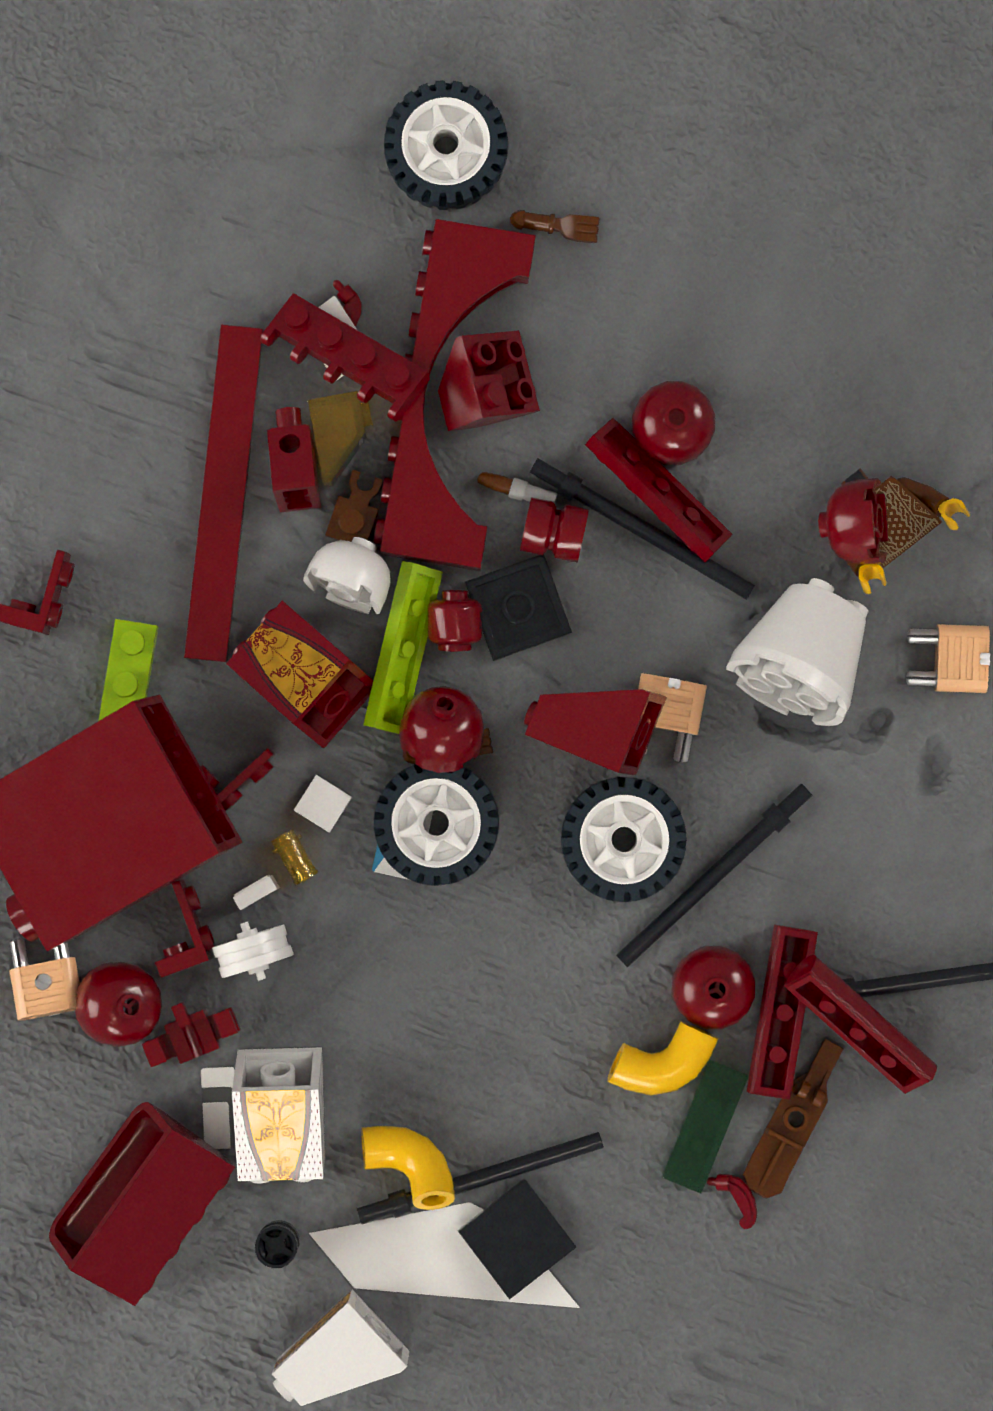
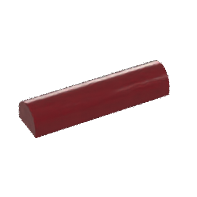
(779, 1015)
(860, 1025)

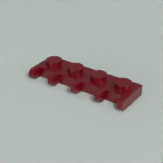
(347, 353)

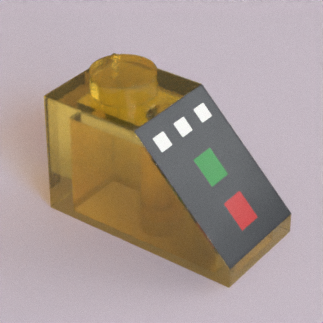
(338, 431)

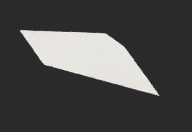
(425, 1257)

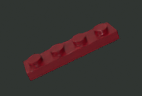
(658, 489)

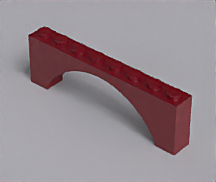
(462, 273)

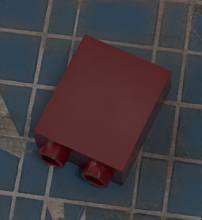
(106, 823)

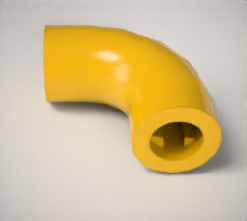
(666, 1069)
(415, 1157)

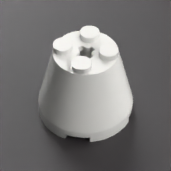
(804, 653)

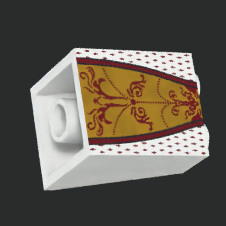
(279, 1114)
(339, 1354)

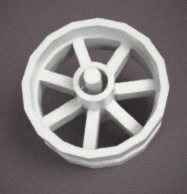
(252, 951)

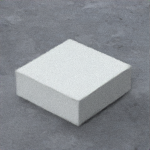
(323, 803)
(255, 891)

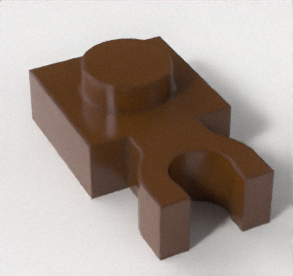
(354, 516)

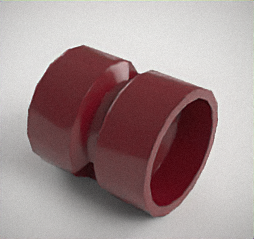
(554, 529)

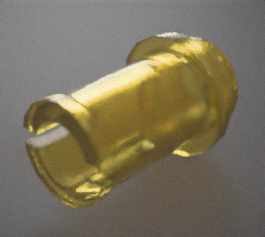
(294, 856)

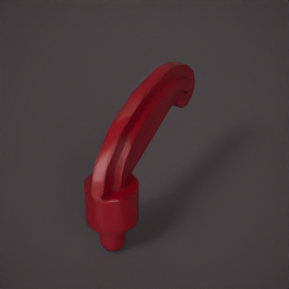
(350, 299)
(741, 1194)

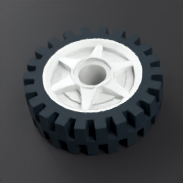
(452, 113)
(657, 846)
(430, 857)

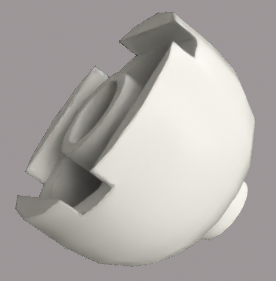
(350, 574)

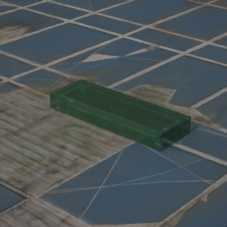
(704, 1126)

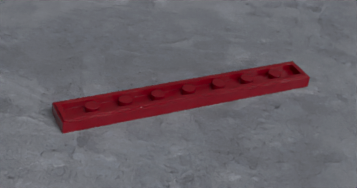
(224, 493)

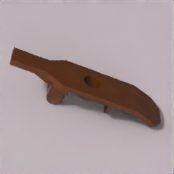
(782, 1143)

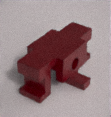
(190, 1035)

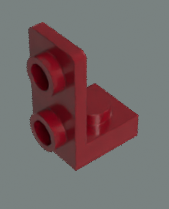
(22, 613)
(255, 772)
(180, 956)

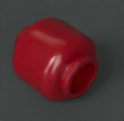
(454, 621)

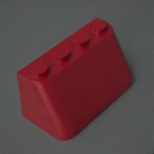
(138, 1203)

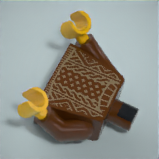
(912, 514)

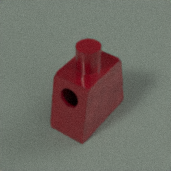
(293, 473)

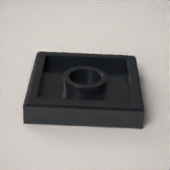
(519, 607)
(516, 1238)

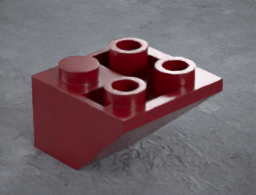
(486, 381)

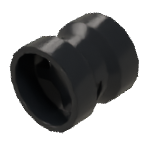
(273, 1251)

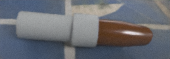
(515, 488)

